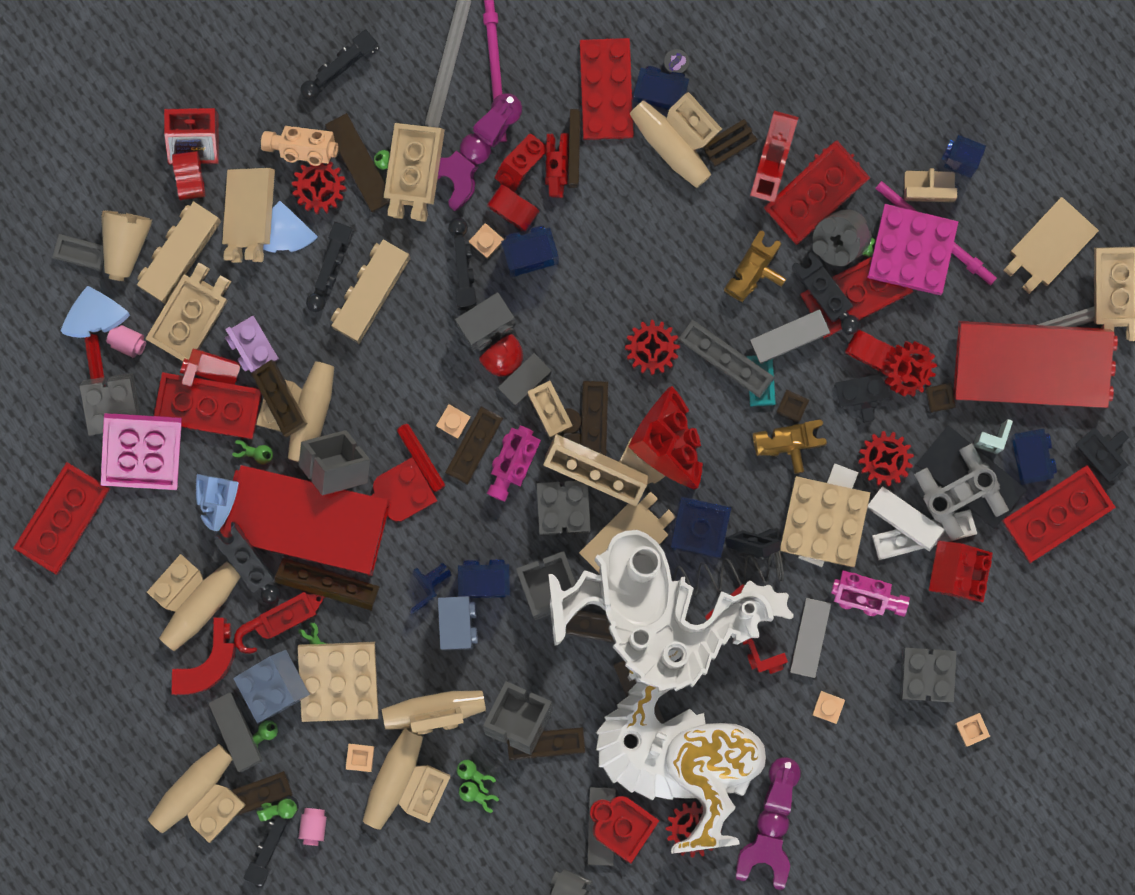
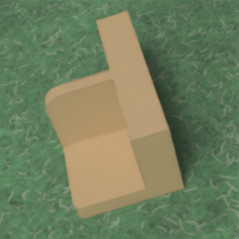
(930, 186)
(549, 409)

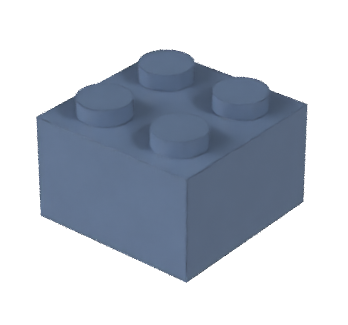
(456, 623)
(271, 686)

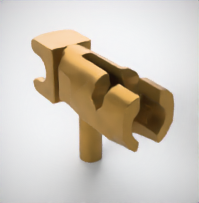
(753, 268)
(789, 440)

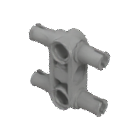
(961, 492)

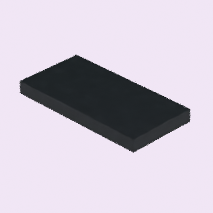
(948, 466)

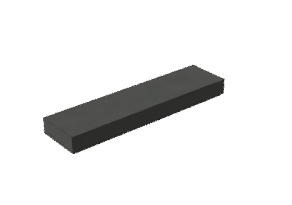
(726, 358)

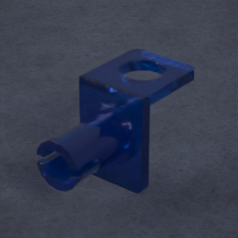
(428, 583)

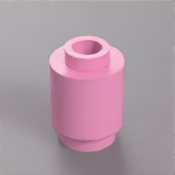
(126, 341)
(312, 826)

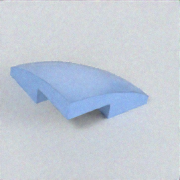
(288, 231)
(92, 313)
(215, 498)

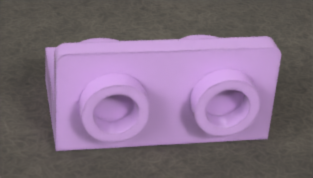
(251, 344)

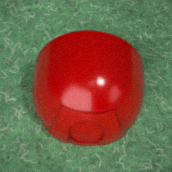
(503, 357)

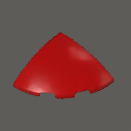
(667, 442)

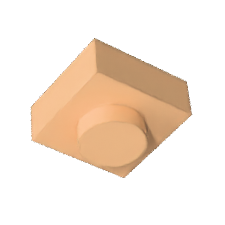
(486, 241)
(453, 421)
(828, 707)
(972, 729)
(360, 757)

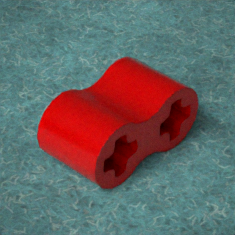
(188, 175)
(513, 208)
(869, 350)

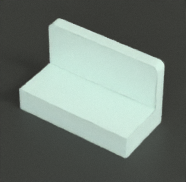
(992, 443)

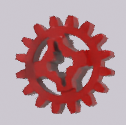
(330, 188)
(665, 347)
(909, 368)
(879, 448)
(681, 828)

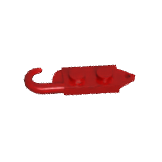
(279, 619)

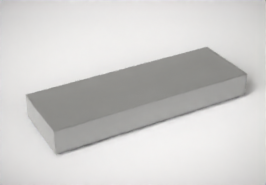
(790, 336)
(810, 637)

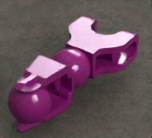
(477, 147)
(772, 825)

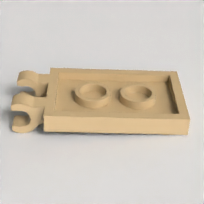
(413, 169)
(247, 213)
(1051, 244)
(1115, 288)
(189, 314)
(629, 519)

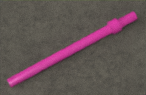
(490, 19)
(974, 265)

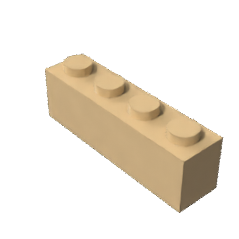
(178, 252)
(370, 291)
(596, 470)

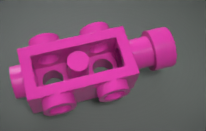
(515, 461)
(868, 595)

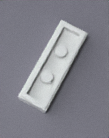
(906, 518)

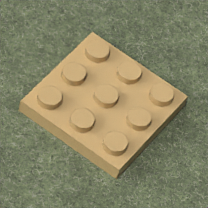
(824, 522)
(339, 681)

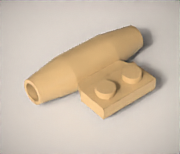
(679, 135)
(313, 403)
(191, 598)
(434, 711)
(404, 783)
(198, 796)

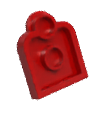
(404, 489)
(621, 826)

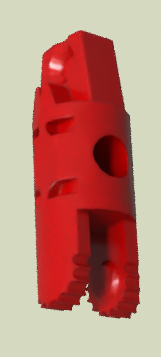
(557, 176)

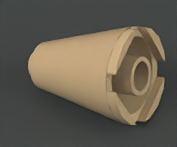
(122, 242)

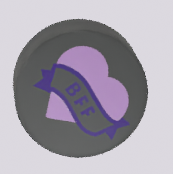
(676, 61)

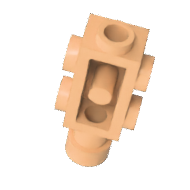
(301, 144)

